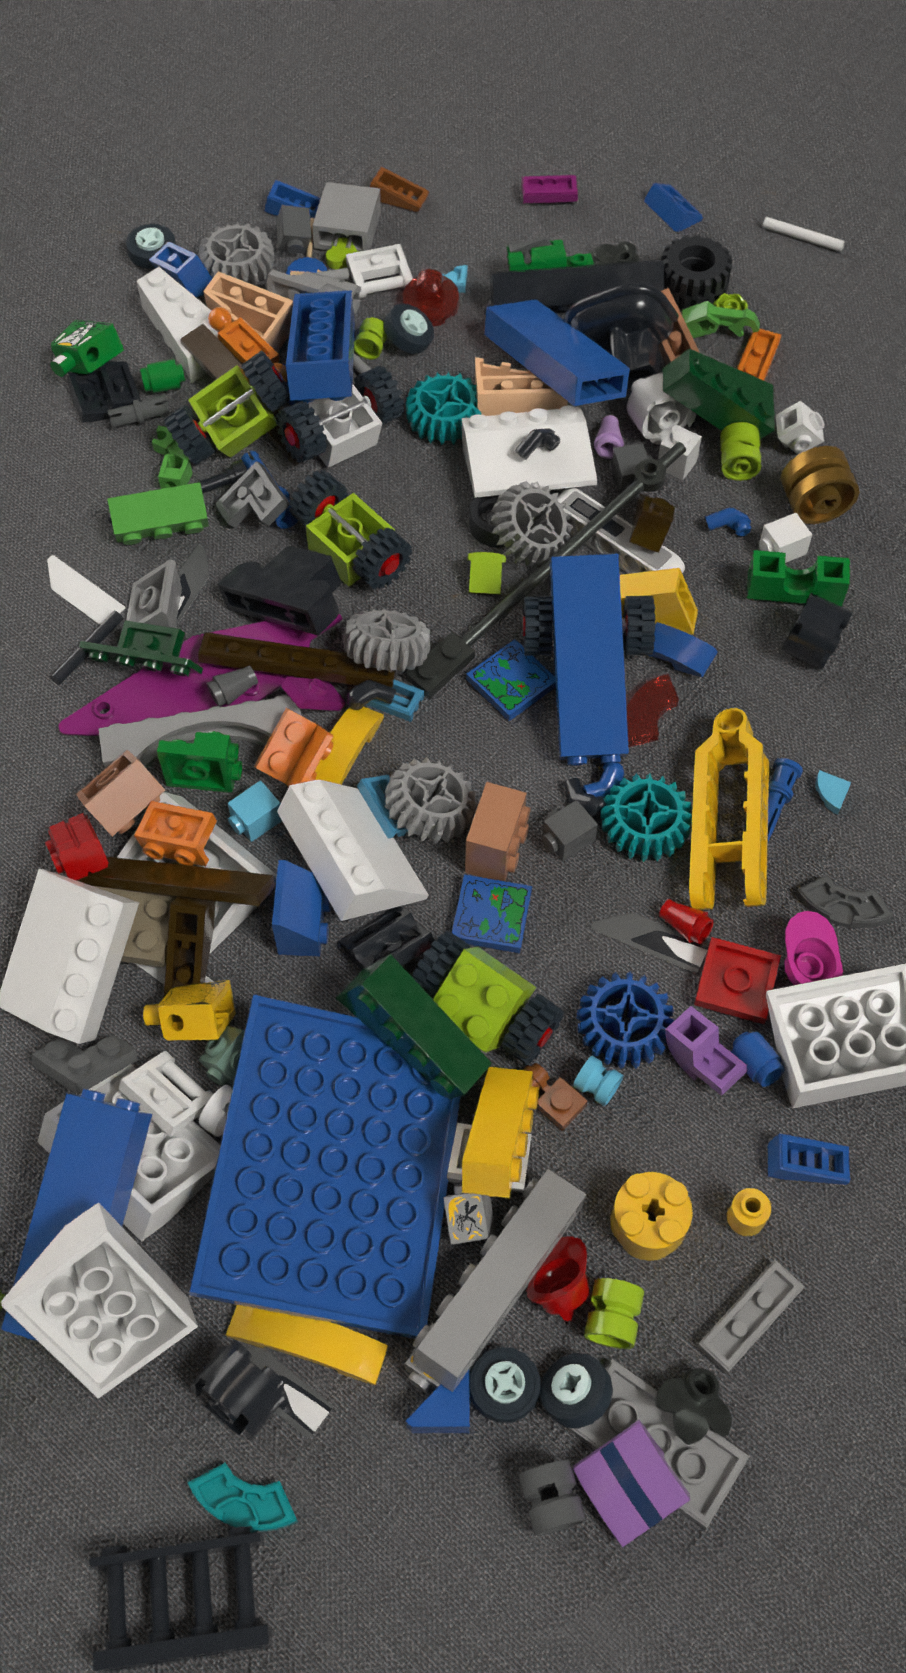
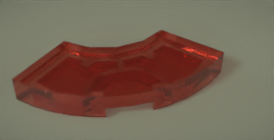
(647, 708)

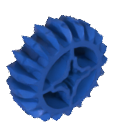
(610, 1019)

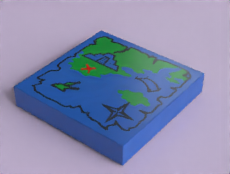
(511, 680)
(492, 913)

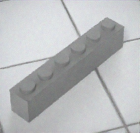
(498, 1280)

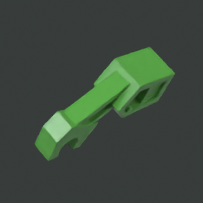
(705, 319)
(175, 467)

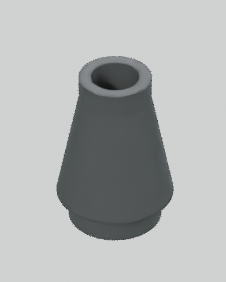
(231, 685)

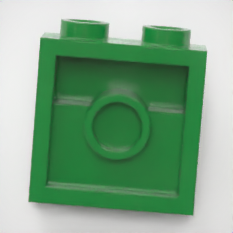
(201, 765)

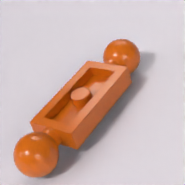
(242, 339)

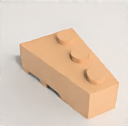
(260, 309)
(512, 390)

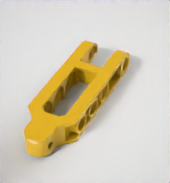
(729, 745)

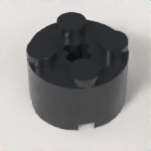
(816, 631)
(239, 1390)

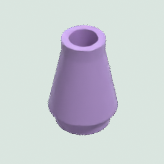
(608, 437)

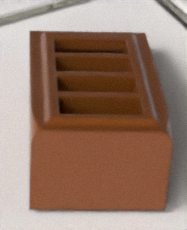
(393, 186)

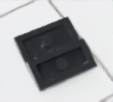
(102, 390)
(388, 934)

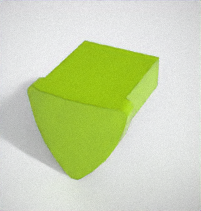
(485, 572)

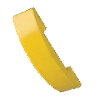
(349, 737)
(310, 1340)

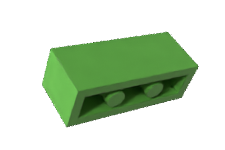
(158, 513)

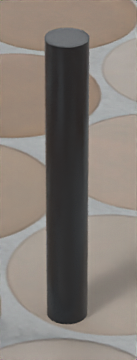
(80, 655)

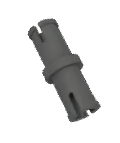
(139, 411)

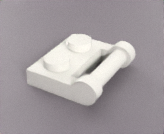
(377, 264)
(162, 1099)

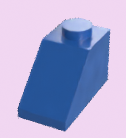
(183, 267)

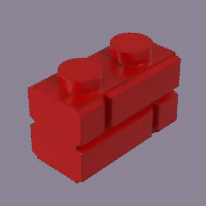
(76, 848)

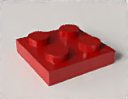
(737, 980)

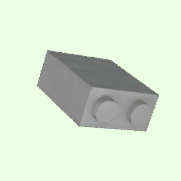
(346, 213)

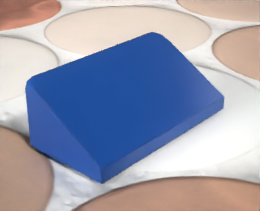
(672, 207)

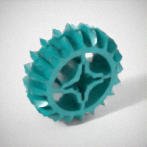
(438, 406)
(626, 820)

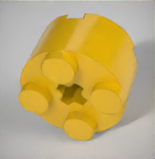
(670, 1206)

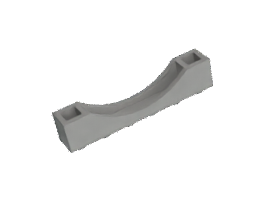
(246, 722)

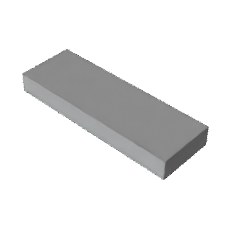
(750, 1316)

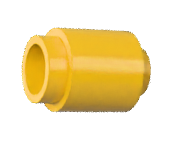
(746, 1222)

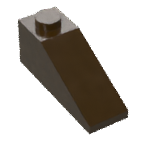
(651, 522)
(188, 942)

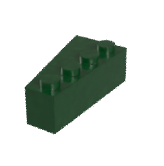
(719, 392)
(414, 1027)

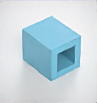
(254, 811)

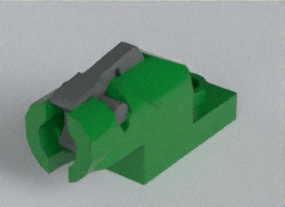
(541, 254)

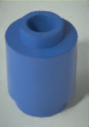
(761, 1059)

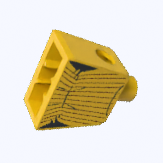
(193, 1011)

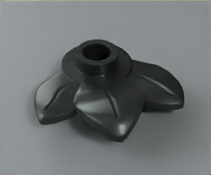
(621, 253)
(694, 1410)

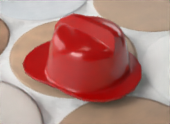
(562, 1279)

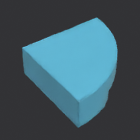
(459, 277)
(831, 790)

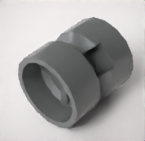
(557, 1512)

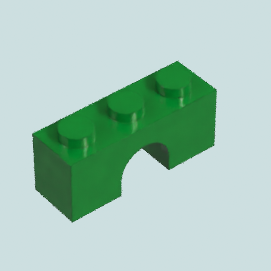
(775, 581)

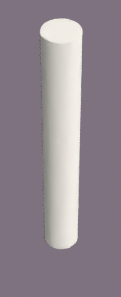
(803, 234)

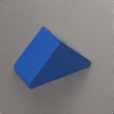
(443, 1411)

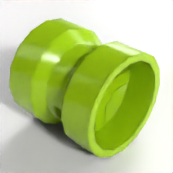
(370, 338)

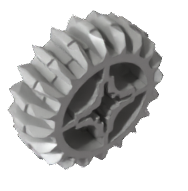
(238, 253)
(514, 518)
(386, 640)
(430, 800)

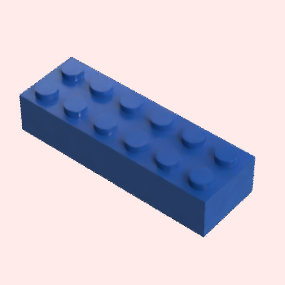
(321, 346)

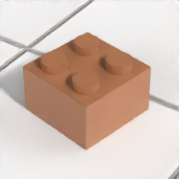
(120, 793)
(497, 832)

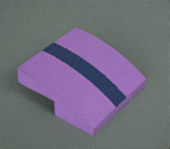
(631, 1483)

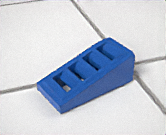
(287, 195)
(784, 1160)

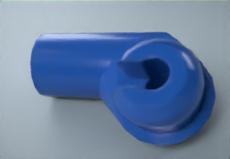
(732, 518)
(612, 775)

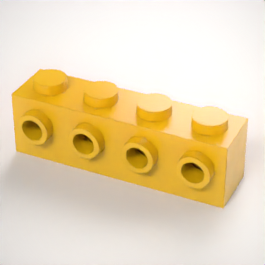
(498, 1133)

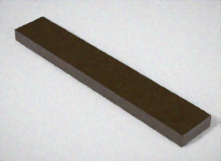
(217, 361)
(288, 660)
(183, 881)

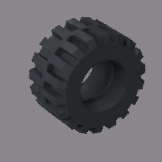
(696, 270)

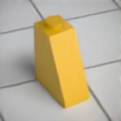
(670, 593)

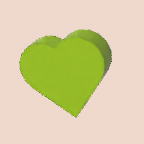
(337, 254)

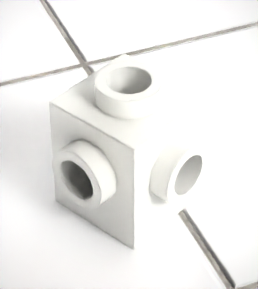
(799, 428)

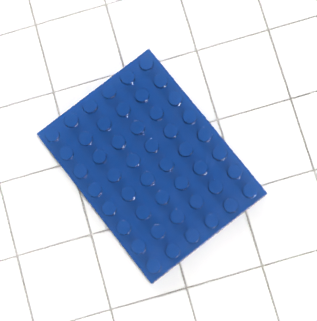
(327, 1176)

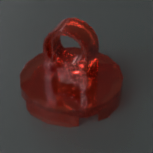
(433, 295)

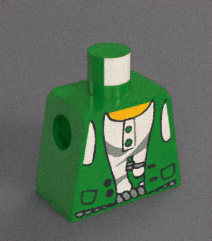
(84, 347)

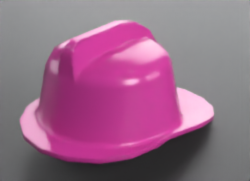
(811, 949)

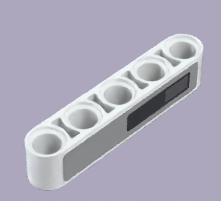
(615, 536)

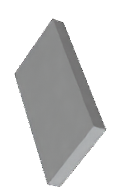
(703, 1468)

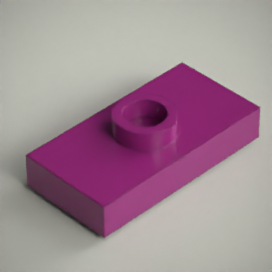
(549, 189)
(313, 694)

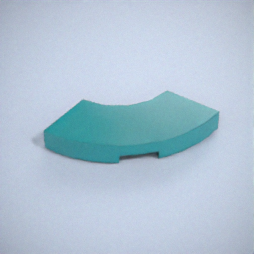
(241, 1503)

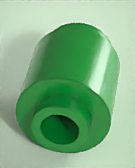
(162, 376)

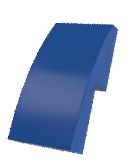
(682, 650)

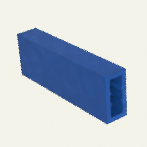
(556, 352)
(589, 658)
(88, 1163)

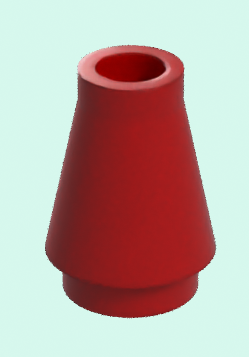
(687, 921)

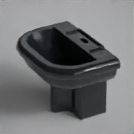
(627, 324)

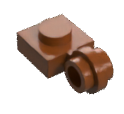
(560, 1101)

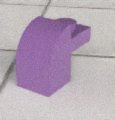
(697, 1050)

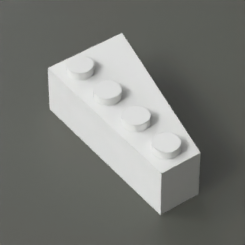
(174, 314)

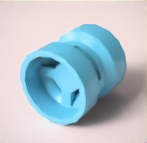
(598, 1080)

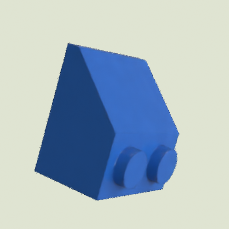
(299, 912)

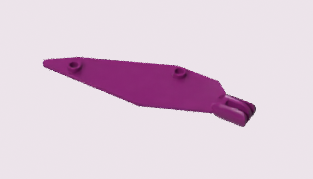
(166, 694)

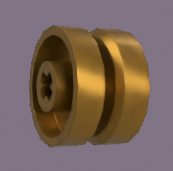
(820, 484)

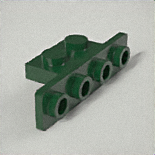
(146, 645)

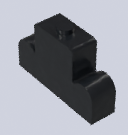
(288, 591)

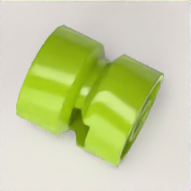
(740, 451)
(615, 1307)

